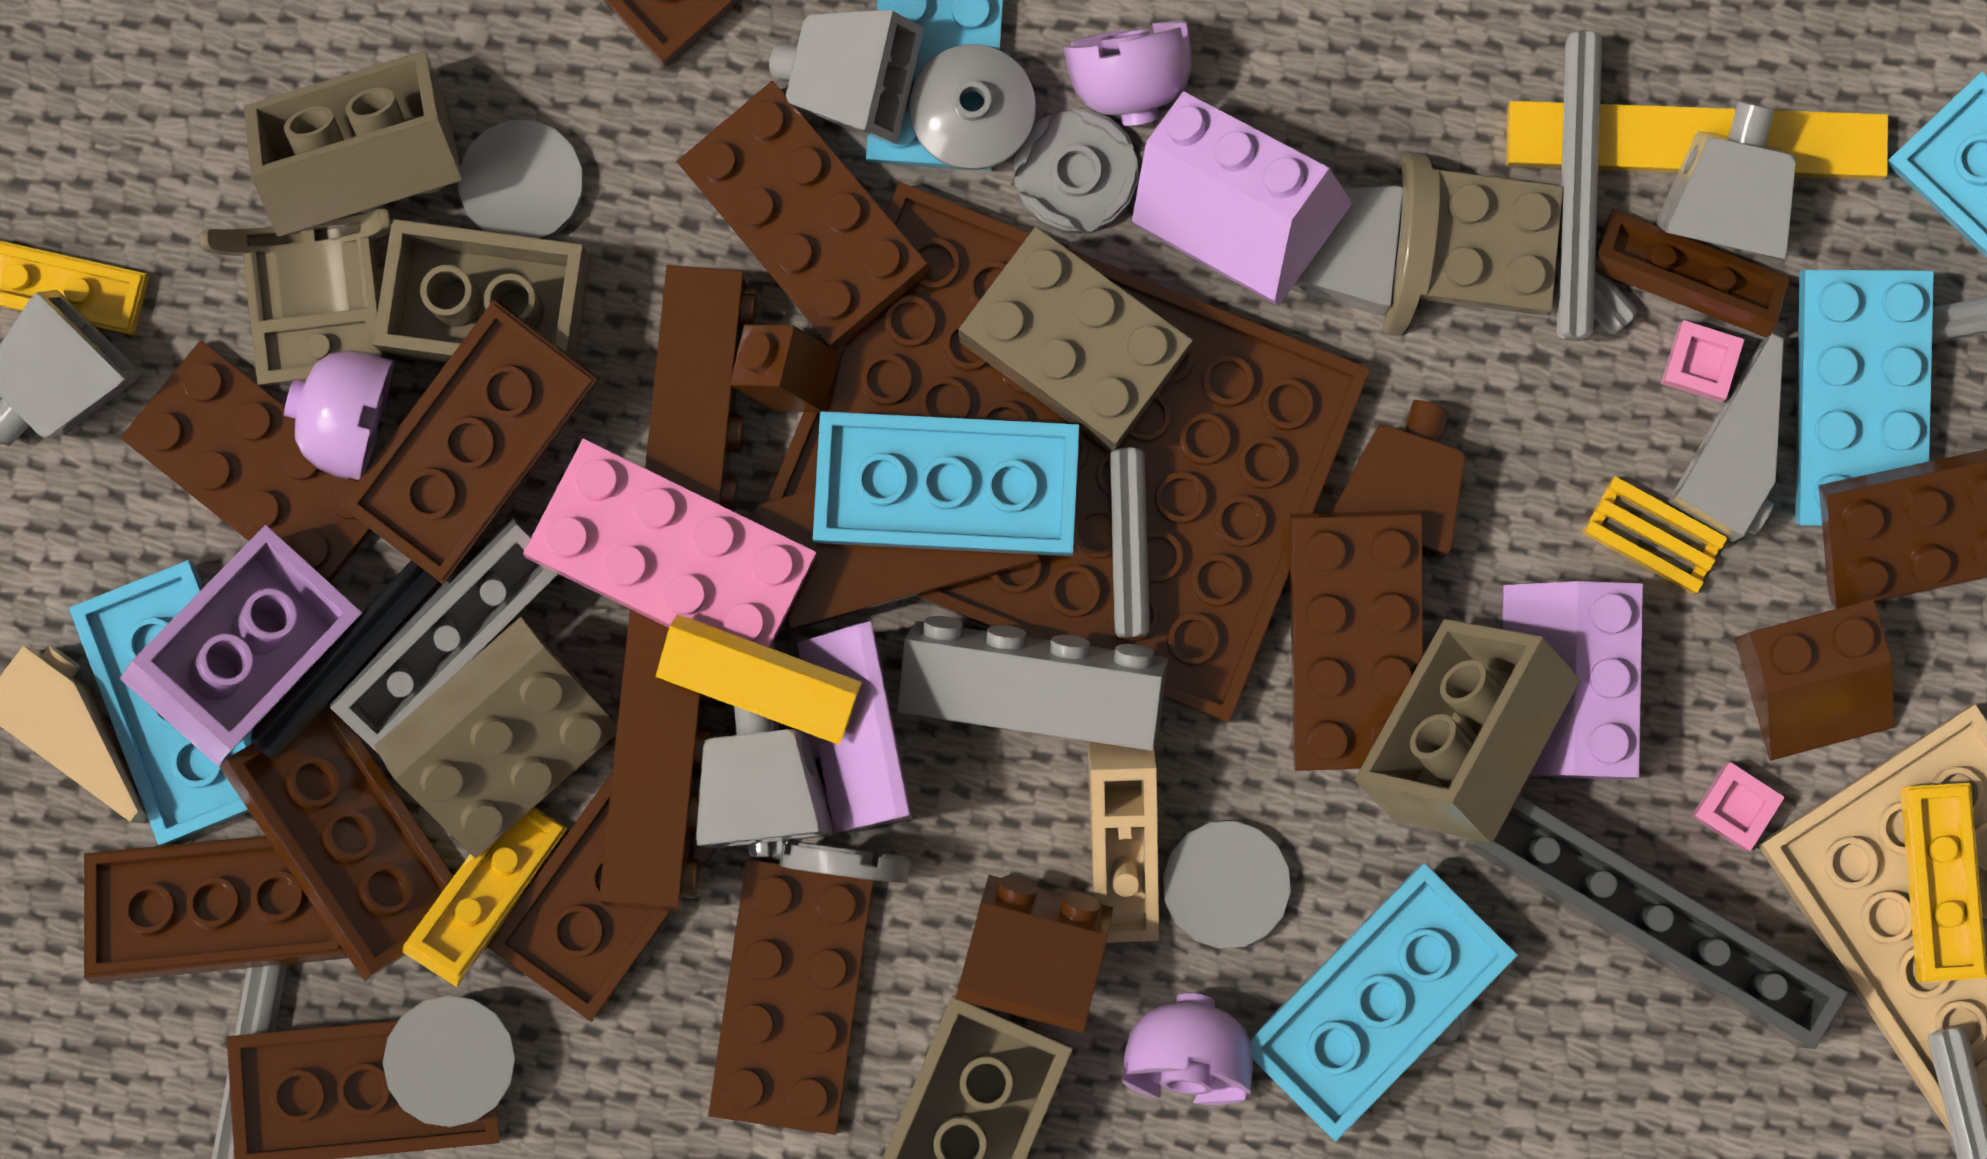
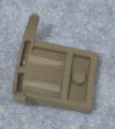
(1473, 242)
(307, 291)

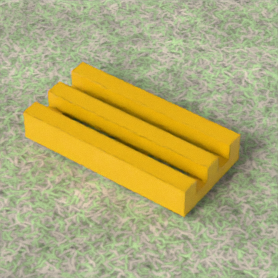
(1702, 560)

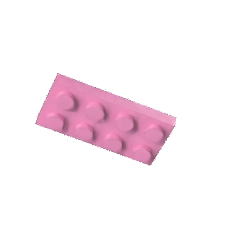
(666, 549)

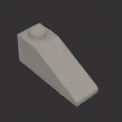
(1738, 455)

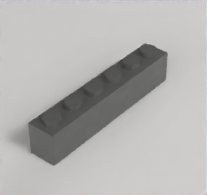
(1663, 924)

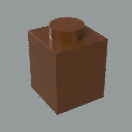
(784, 368)

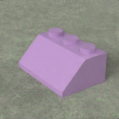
(1235, 198)
(1600, 638)
(865, 771)

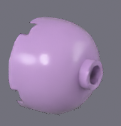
(1131, 70)
(340, 410)
(1190, 1051)

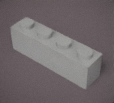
(443, 634)
(1033, 683)

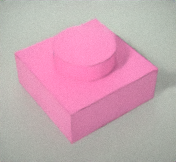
(1702, 361)
(1737, 806)

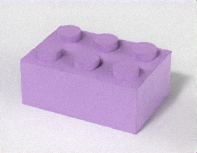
(240, 645)

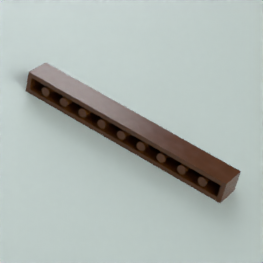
(658, 721)

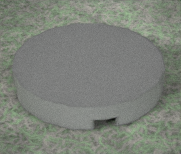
(521, 180)
(1074, 196)
(845, 862)
(1226, 884)
(448, 1061)

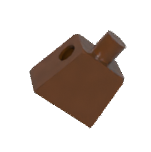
(1410, 473)

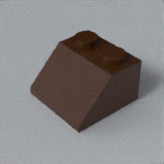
(1819, 679)
(1035, 952)

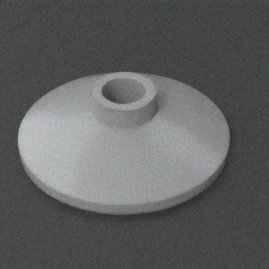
(972, 137)

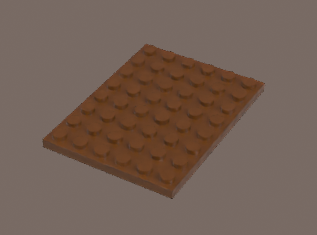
(1225, 443)

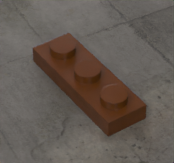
(1690, 274)

